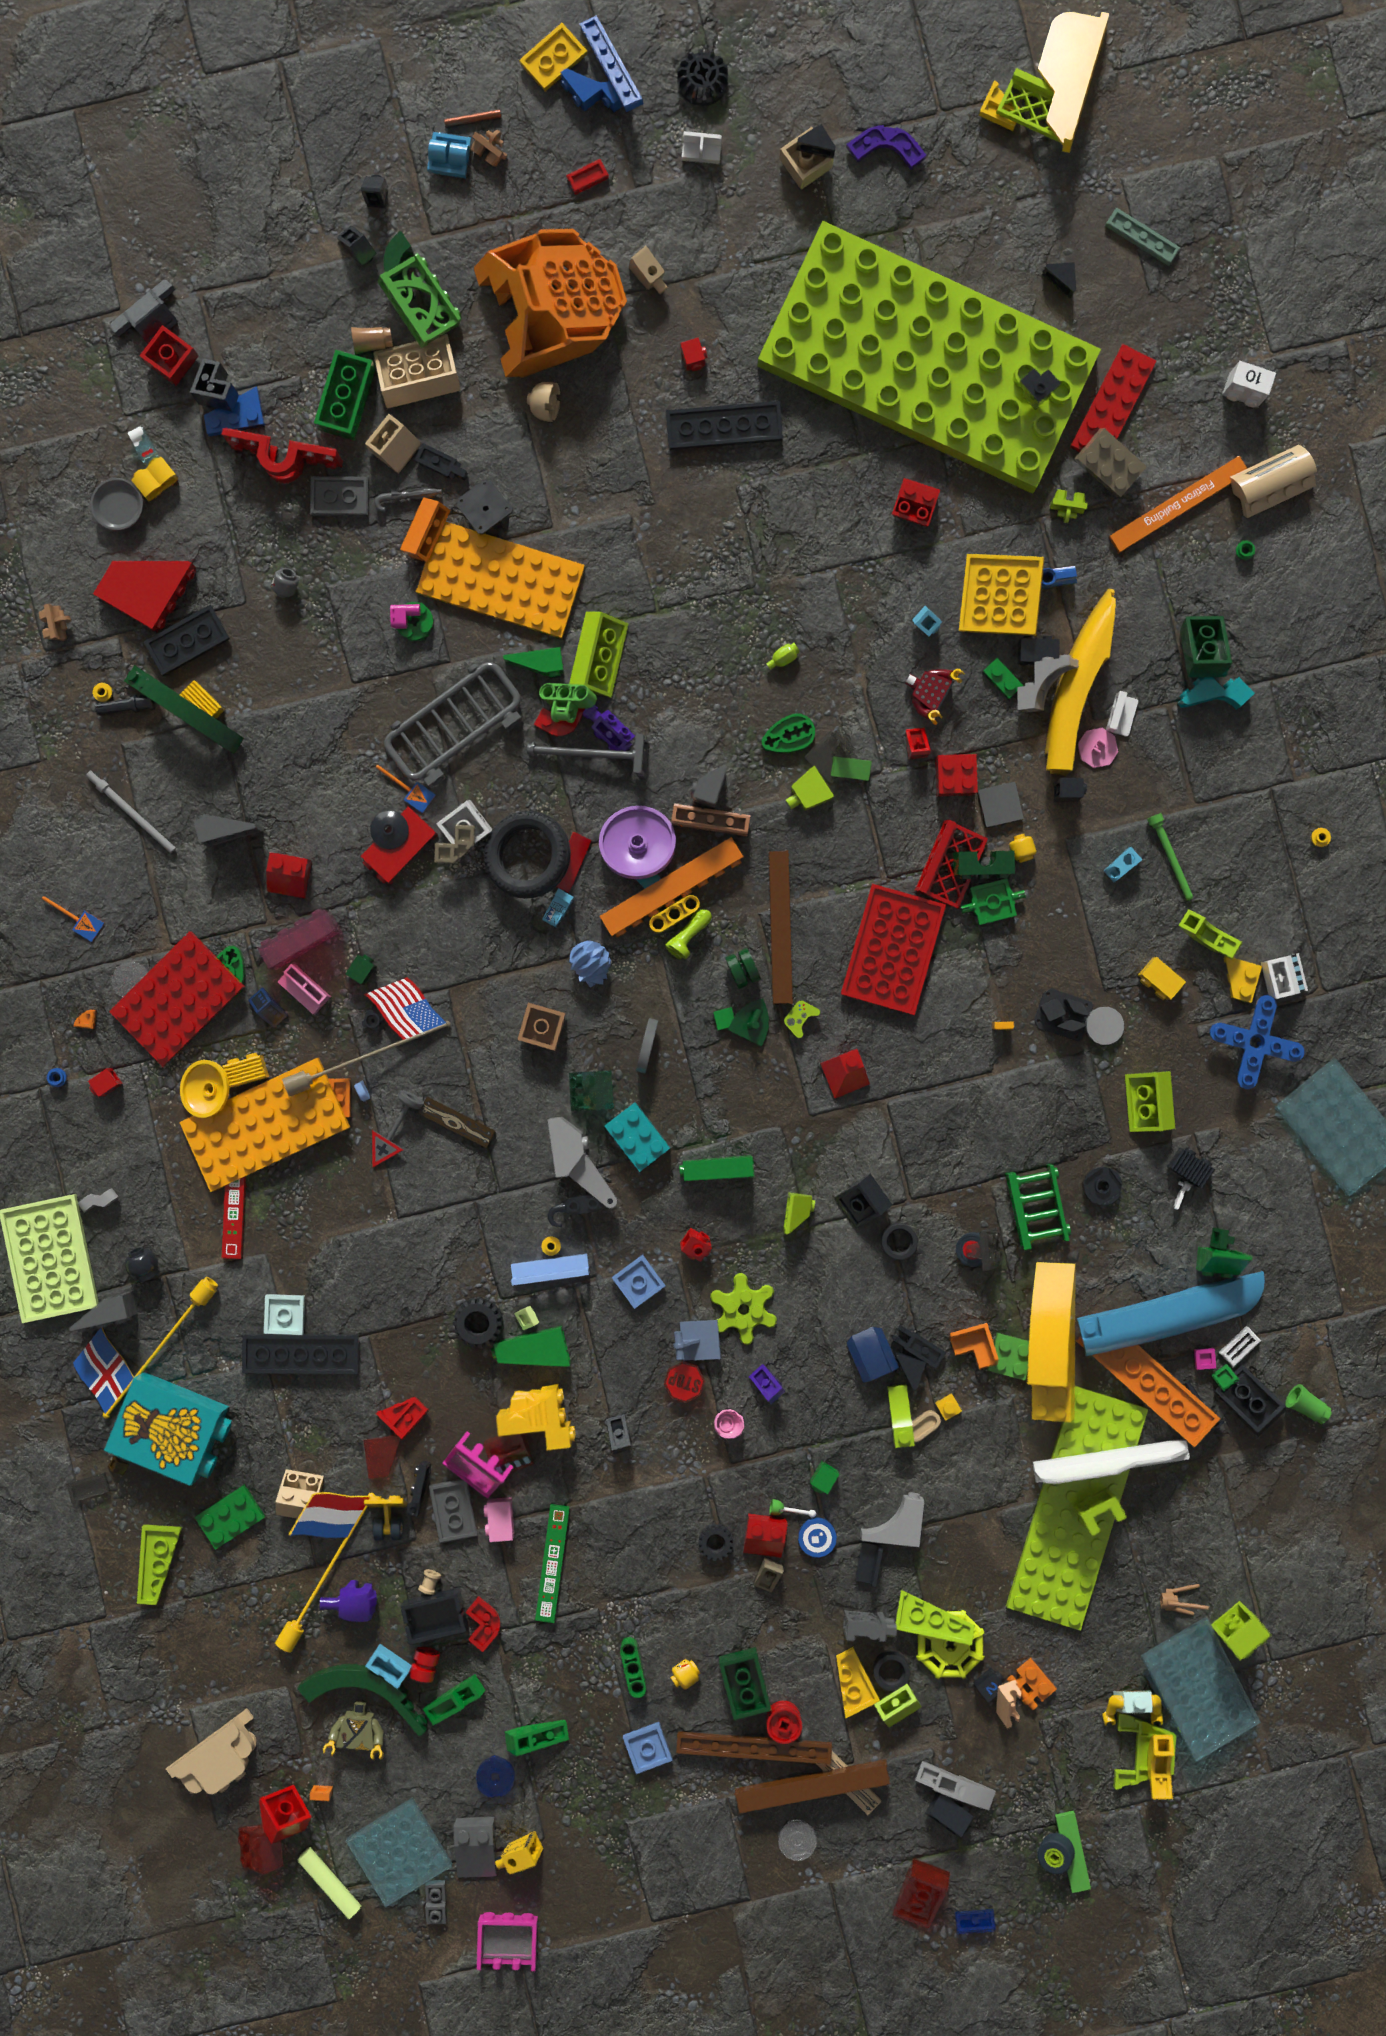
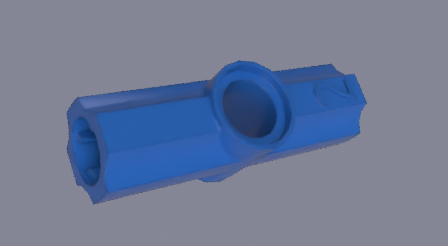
(1060, 577)

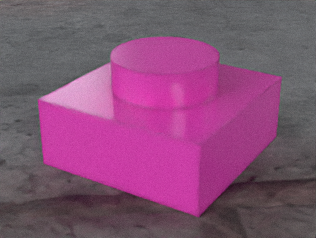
(1205, 1358)

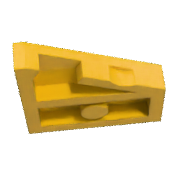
(991, 105)
(1242, 978)

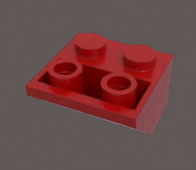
(915, 502)

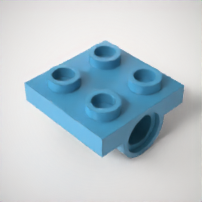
(449, 154)

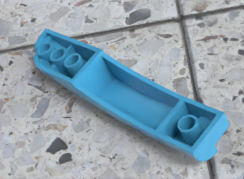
(1170, 1314)

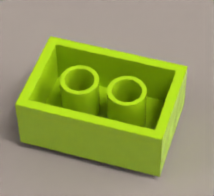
(1240, 1630)

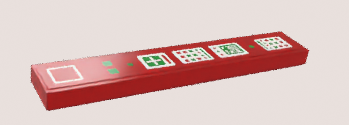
(234, 1219)

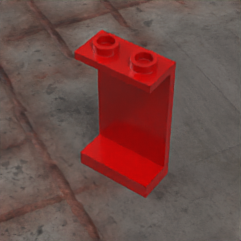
(391, 861)

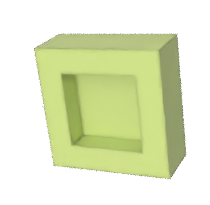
(526, 1317)

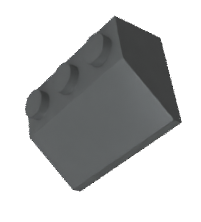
(708, 788)

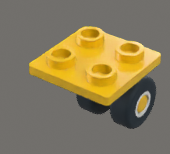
(387, 1526)

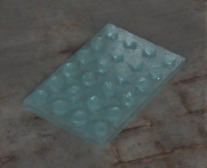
(1338, 1126)
(1200, 1689)

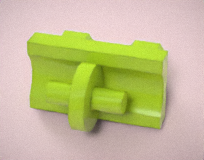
(1068, 508)

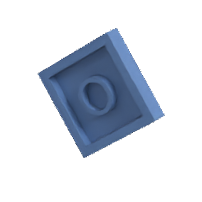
(638, 1281)
(647, 1747)

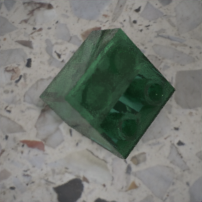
(591, 1090)

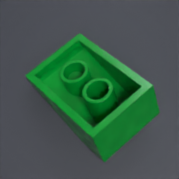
(1221, 1261)

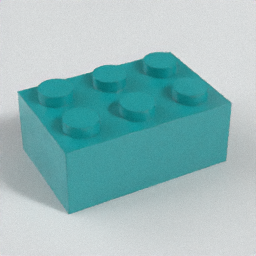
(637, 1136)

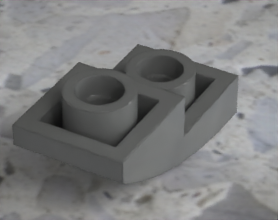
(435, 1902)

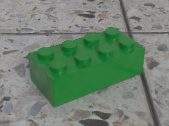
(344, 395)

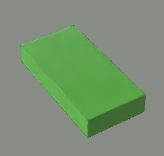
(851, 768)

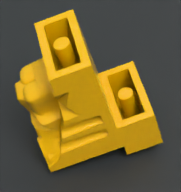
(538, 1412)

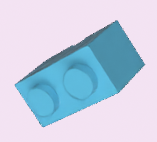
(388, 1665)

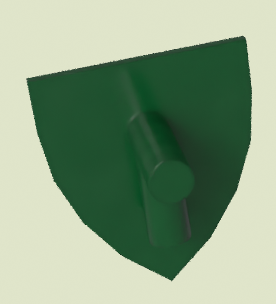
(751, 1022)

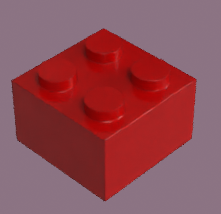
(169, 355)
(956, 775)

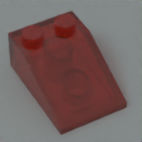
(921, 1893)

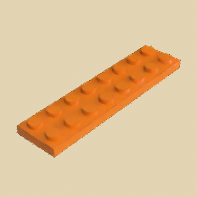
(1159, 1391)

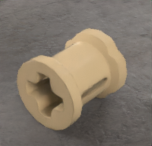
(429, 1582)

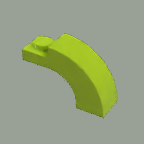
(1208, 935)

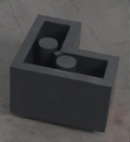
(211, 387)

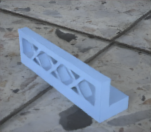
(550, 1269)

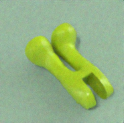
(678, 945)

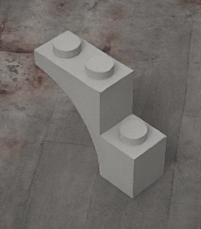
(1033, 695)

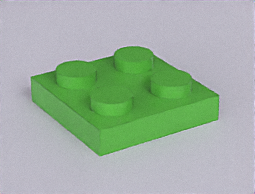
(1012, 1356)

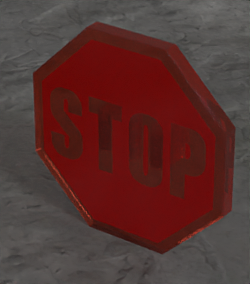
(684, 1382)

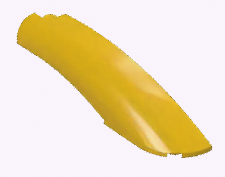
(1091, 650)

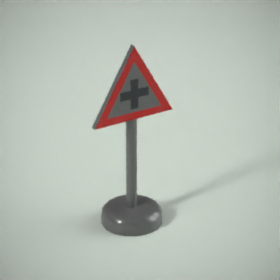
(383, 1147)

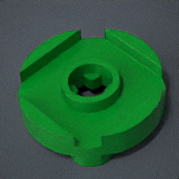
(423, 627)

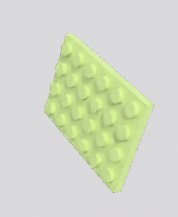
(49, 1258)

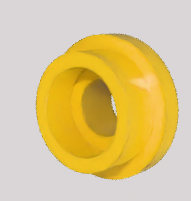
(107, 695)
(1315, 837)
(555, 1241)

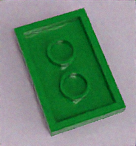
(229, 1516)

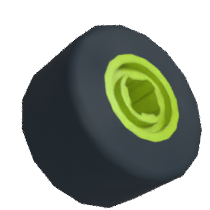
(1062, 1850)

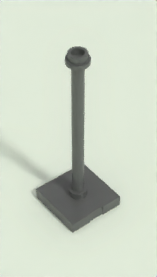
(638, 756)

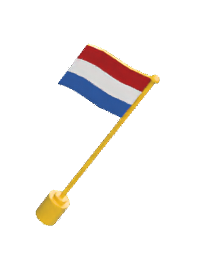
(328, 1517)

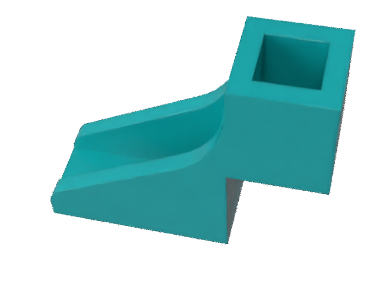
(1207, 689)

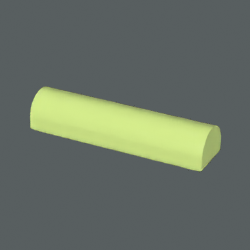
(329, 1883)

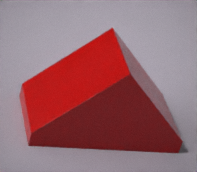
(917, 743)

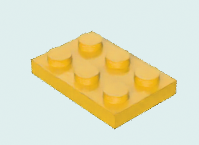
(552, 55)

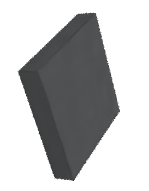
(1000, 804)

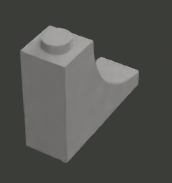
(903, 1527)

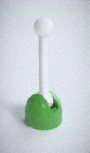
(778, 1508)

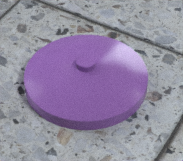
(637, 842)

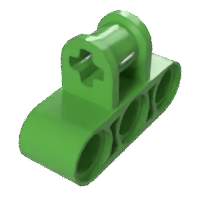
(566, 700)

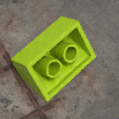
(1150, 1101)

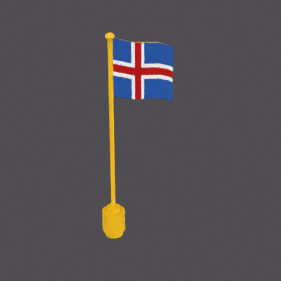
(107, 1371)

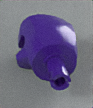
(353, 1603)

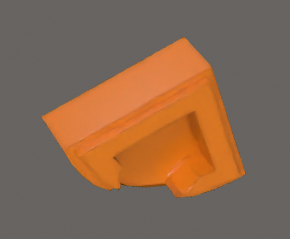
(86, 1019)

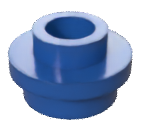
(51, 1077)

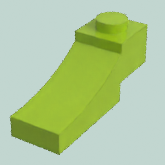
(900, 1416)

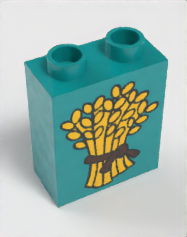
(168, 1429)

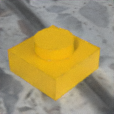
(948, 1407)

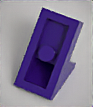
(767, 1383)

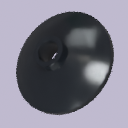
(398, 833)

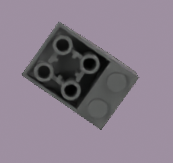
(114, 1308)

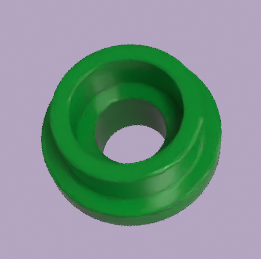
(1249, 546)

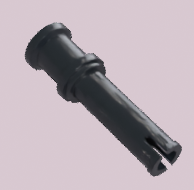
(134, 703)

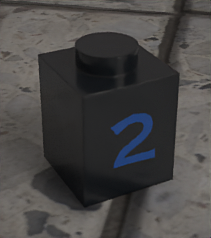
(988, 1684)

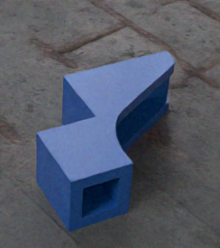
(587, 91)

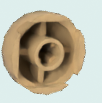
(544, 401)

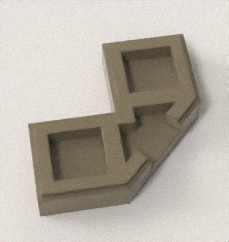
(463, 842)

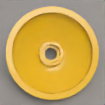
(197, 1088)

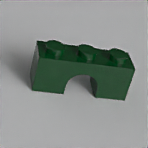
(1000, 863)

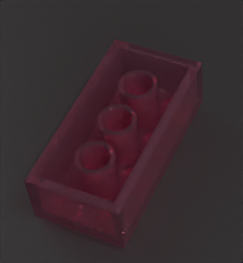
(299, 939)

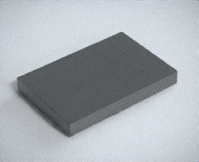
(339, 496)
(453, 1510)

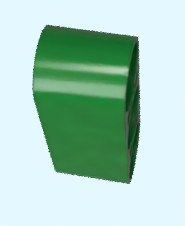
(638, 1675)

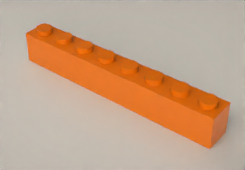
(672, 886)

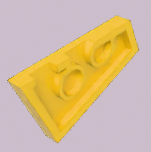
(855, 1684)

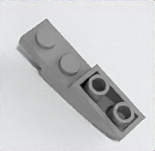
(955, 1786)

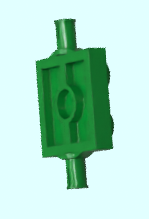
(993, 901)

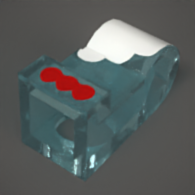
(143, 444)

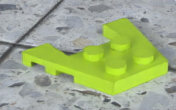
(1144, 1732)

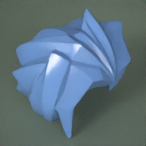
(590, 962)

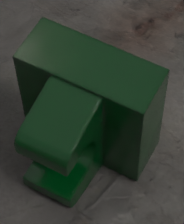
(1221, 1238)

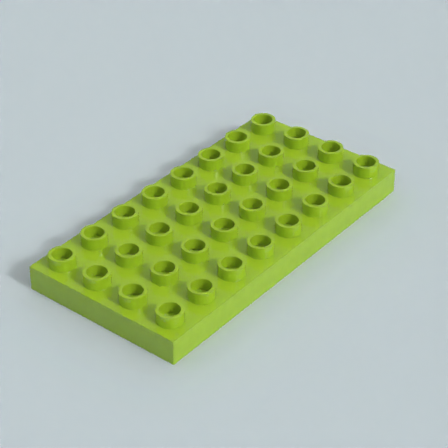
(925, 356)

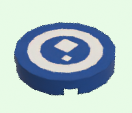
(817, 1537)

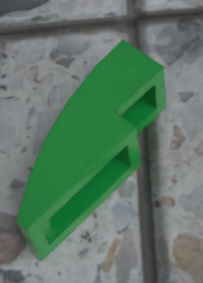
(454, 1700)

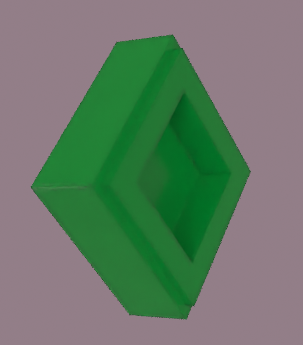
(723, 1018)
(1225, 1377)

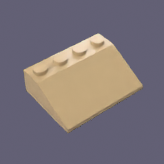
(416, 373)

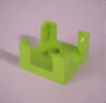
(1096, 1505)

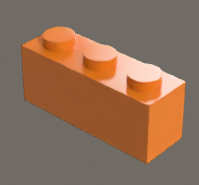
(425, 529)

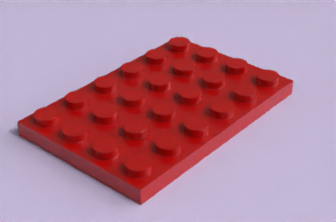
(893, 949)
(176, 998)

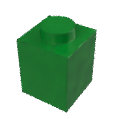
(824, 1478)

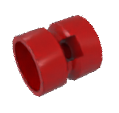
(423, 1669)

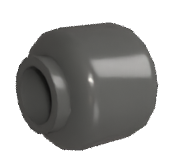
(285, 582)

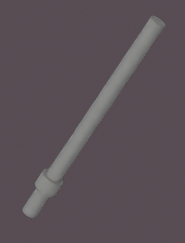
(104, 787)

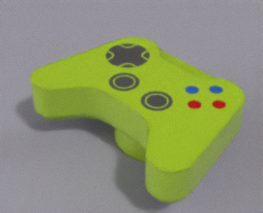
(798, 1016)

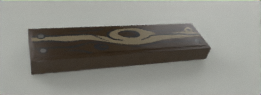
(457, 1122)

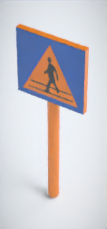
(418, 796)
(86, 925)

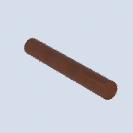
(472, 118)

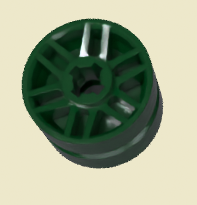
(743, 968)

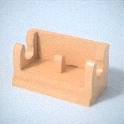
(1007, 1702)

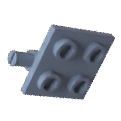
(697, 1340)

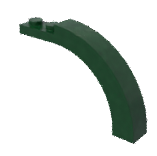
(184, 709)
(360, 1676)

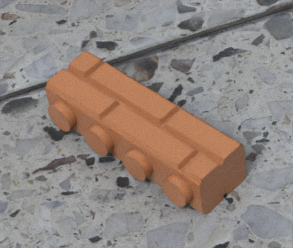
(710, 820)

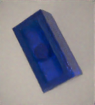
(975, 1921)

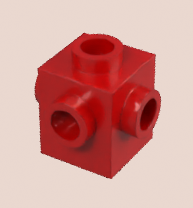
(696, 1245)

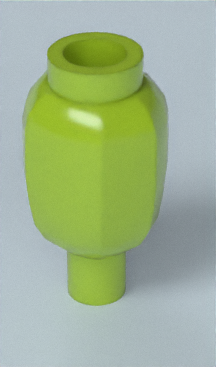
(784, 656)

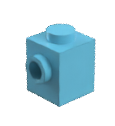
(927, 621)

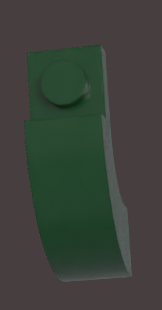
(396, 253)

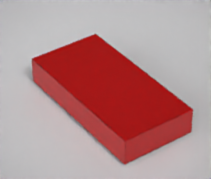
(587, 176)

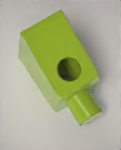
(809, 791)

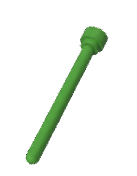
(1157, 822)

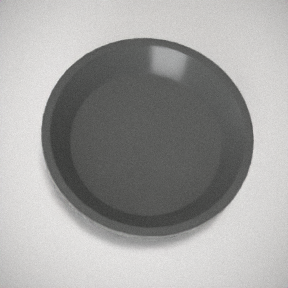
(117, 504)

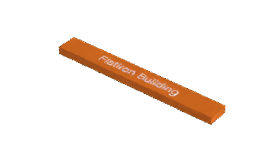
(1176, 505)

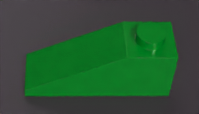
(544, 662)
(535, 1736)

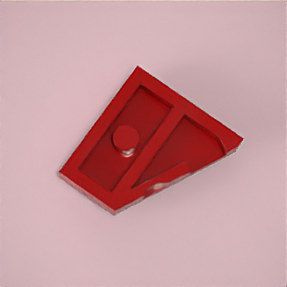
(404, 1416)

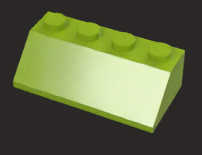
(599, 653)

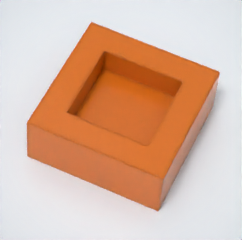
(321, 1793)

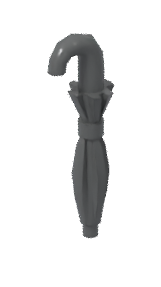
(395, 496)

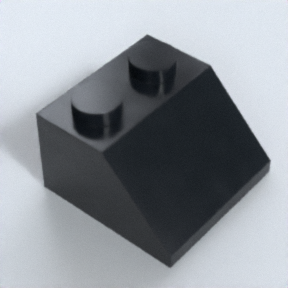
(863, 1201)

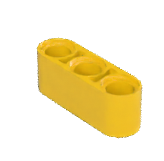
(681, 907)

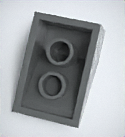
(218, 830)
(475, 1846)

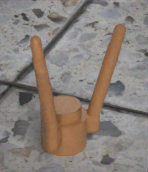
(1170, 1601)

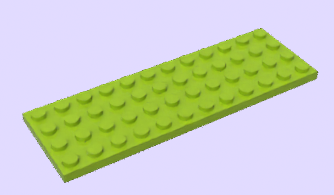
(1059, 1552)

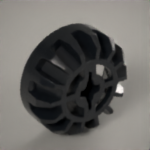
(702, 91)

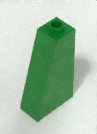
(717, 1168)
(536, 1348)

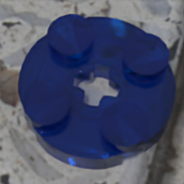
(495, 1765)

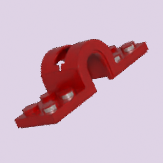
(292, 465)

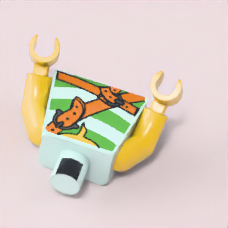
(1133, 1703)

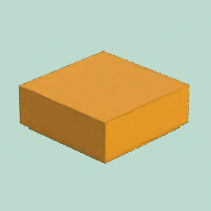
(1002, 1025)

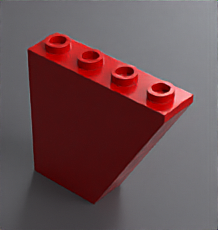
(145, 588)

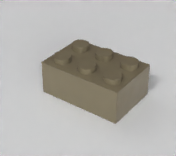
(1110, 462)

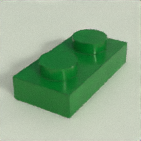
(1002, 678)

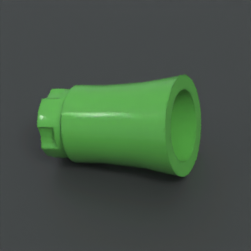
(1307, 1404)

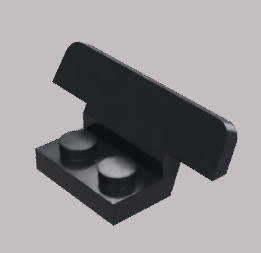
(147, 313)

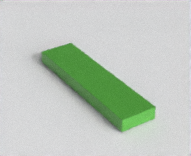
(1077, 1872)

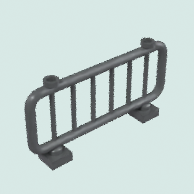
(509, 721)

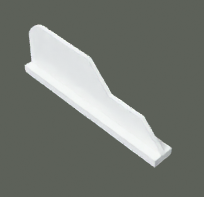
(1109, 1461)

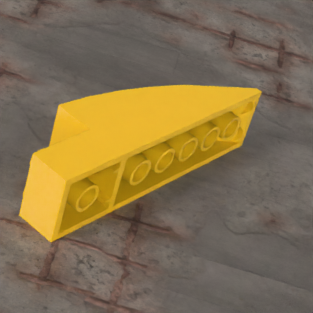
(1053, 1342)

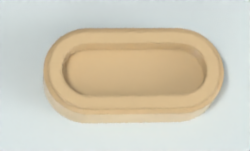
(925, 1424)

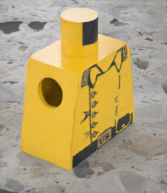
(520, 1854)

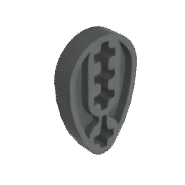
(647, 1046)

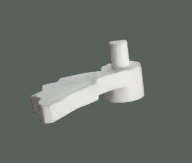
(1185, 1187)

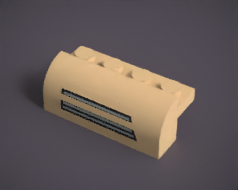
(1274, 480)

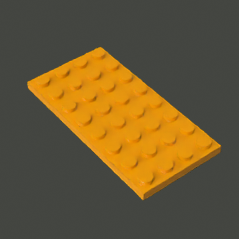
(501, 579)
(264, 1127)

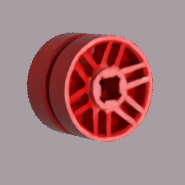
(780, 1731)

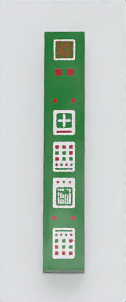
(552, 1563)

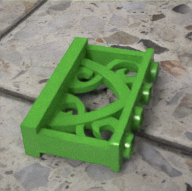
(419, 327)

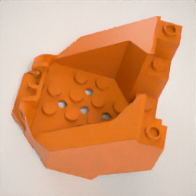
(548, 322)

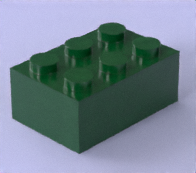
(1205, 646)
(745, 1683)

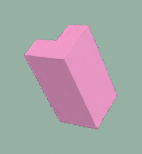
(303, 988)

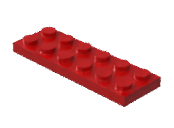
(1115, 395)

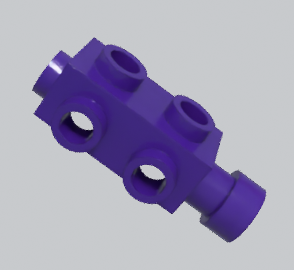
(610, 729)

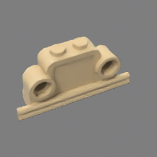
(217, 1758)

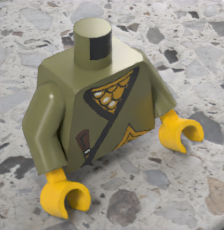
(357, 1731)

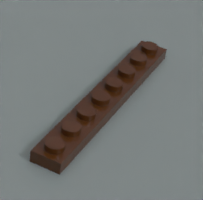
(753, 1748)

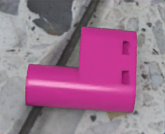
(399, 614)

